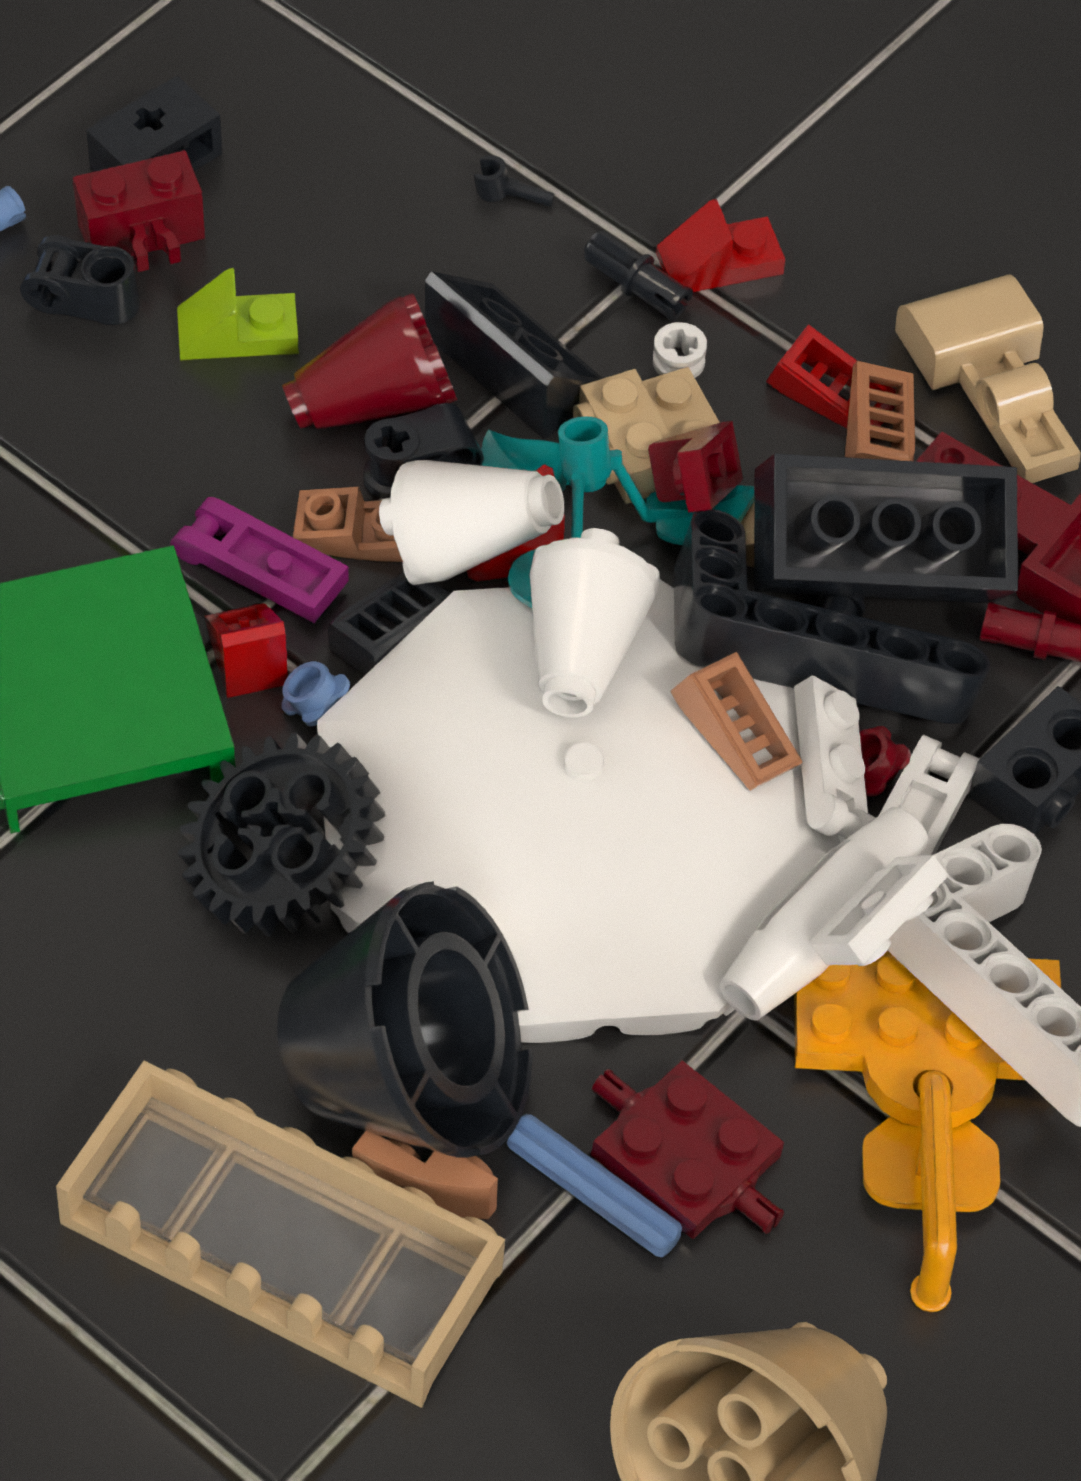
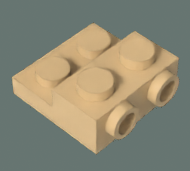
(644, 413)

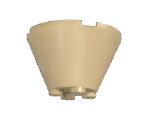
(751, 1410)

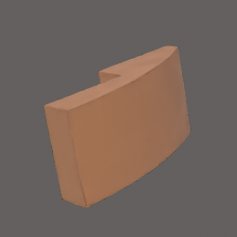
(343, 525)
(453, 1183)

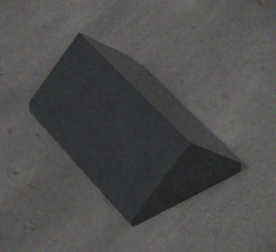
(505, 350)

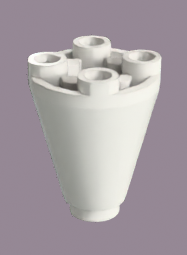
(465, 514)
(585, 615)

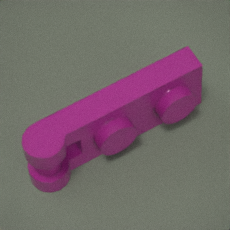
(261, 558)

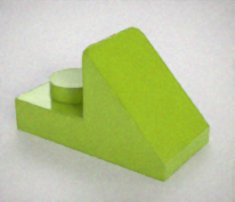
(228, 325)

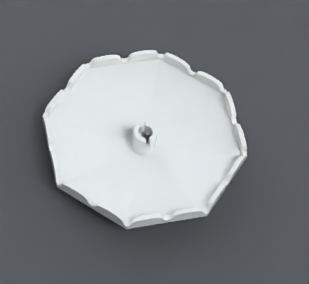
(593, 841)

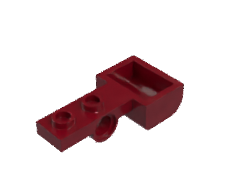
(1046, 532)

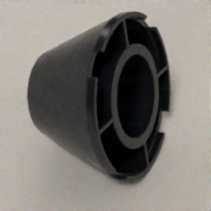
(413, 1026)

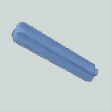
(595, 1186)

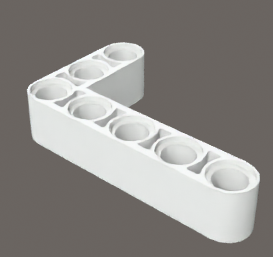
(985, 975)

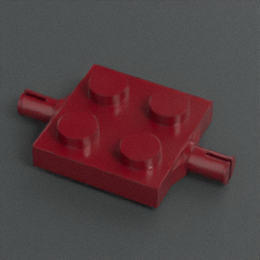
(688, 1149)

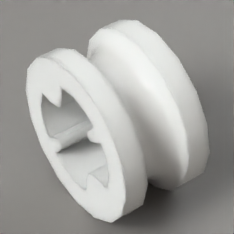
(679, 336)

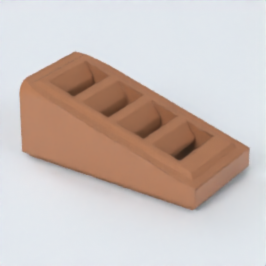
(860, 412)
(709, 715)

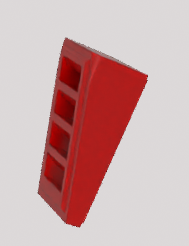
(806, 388)

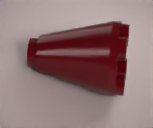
(372, 372)

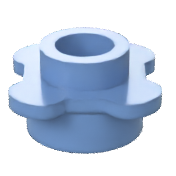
(312, 691)

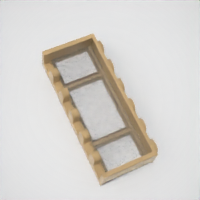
(281, 1230)

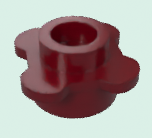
(881, 758)

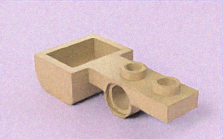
(981, 341)

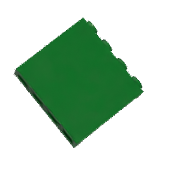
(103, 682)

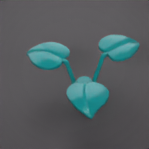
(586, 463)

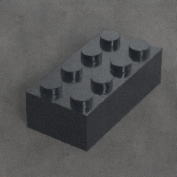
(885, 529)

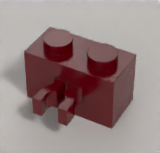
(142, 207)

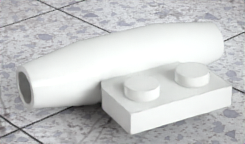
(837, 913)

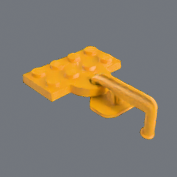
(927, 1150)

